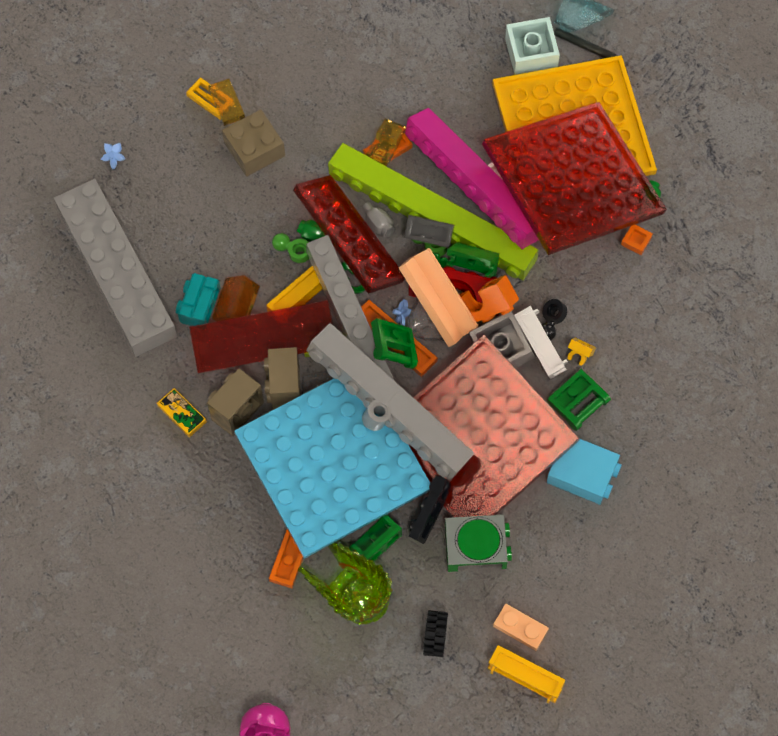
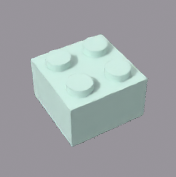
(532, 45)

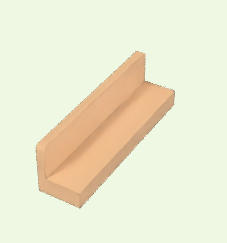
(438, 296)

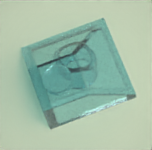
(580, 14)

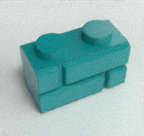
(198, 301)

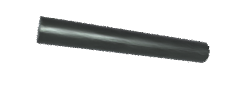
(591, 47)

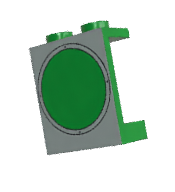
(477, 541)

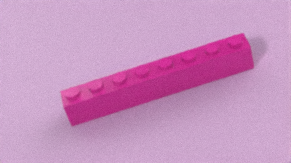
(470, 174)

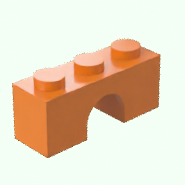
(497, 297)

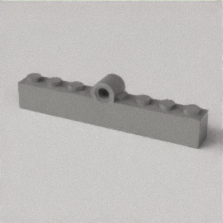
(389, 401)

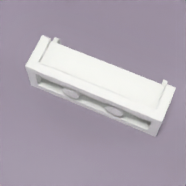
(540, 342)

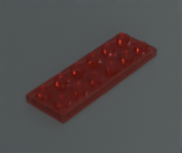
(349, 233)
(249, 337)

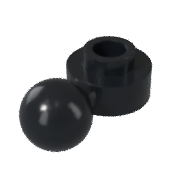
(549, 314)

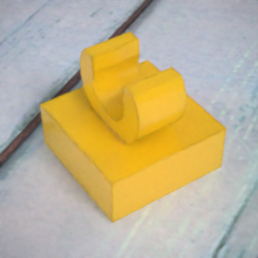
(582, 348)

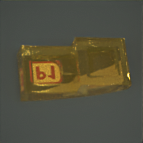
(386, 142)

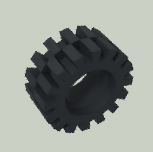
(435, 633)

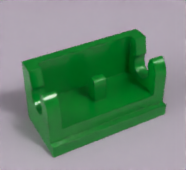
(473, 259)
(378, 538)

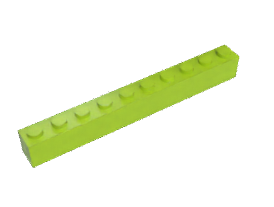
(410, 198)

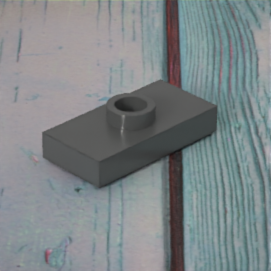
(429, 231)

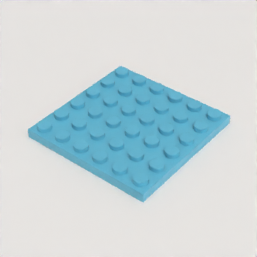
(328, 467)

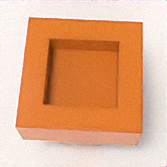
(637, 239)

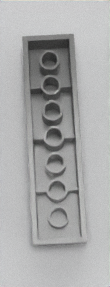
(115, 267)

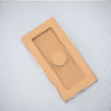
(520, 627)

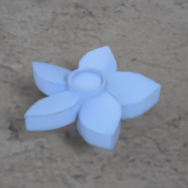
(113, 154)
(402, 312)

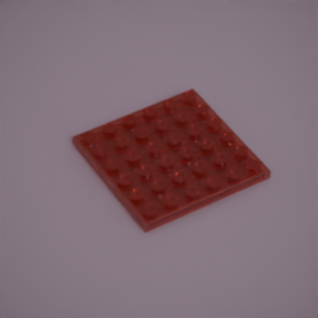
(573, 177)
(501, 422)

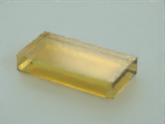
(226, 102)

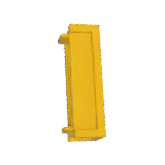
(298, 292)
(526, 674)

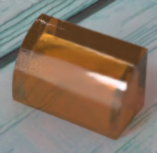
(236, 298)

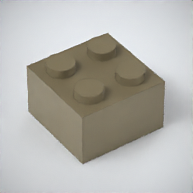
(253, 142)
(282, 376)
(235, 401)

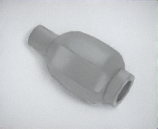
(379, 220)

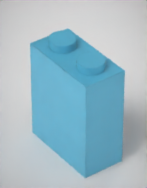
(586, 471)

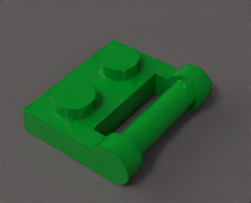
(397, 337)
(572, 394)

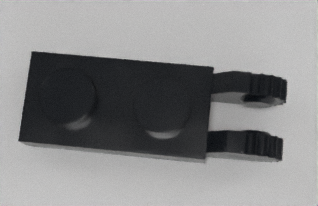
(430, 509)

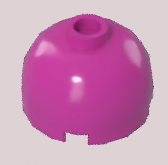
(265, 721)

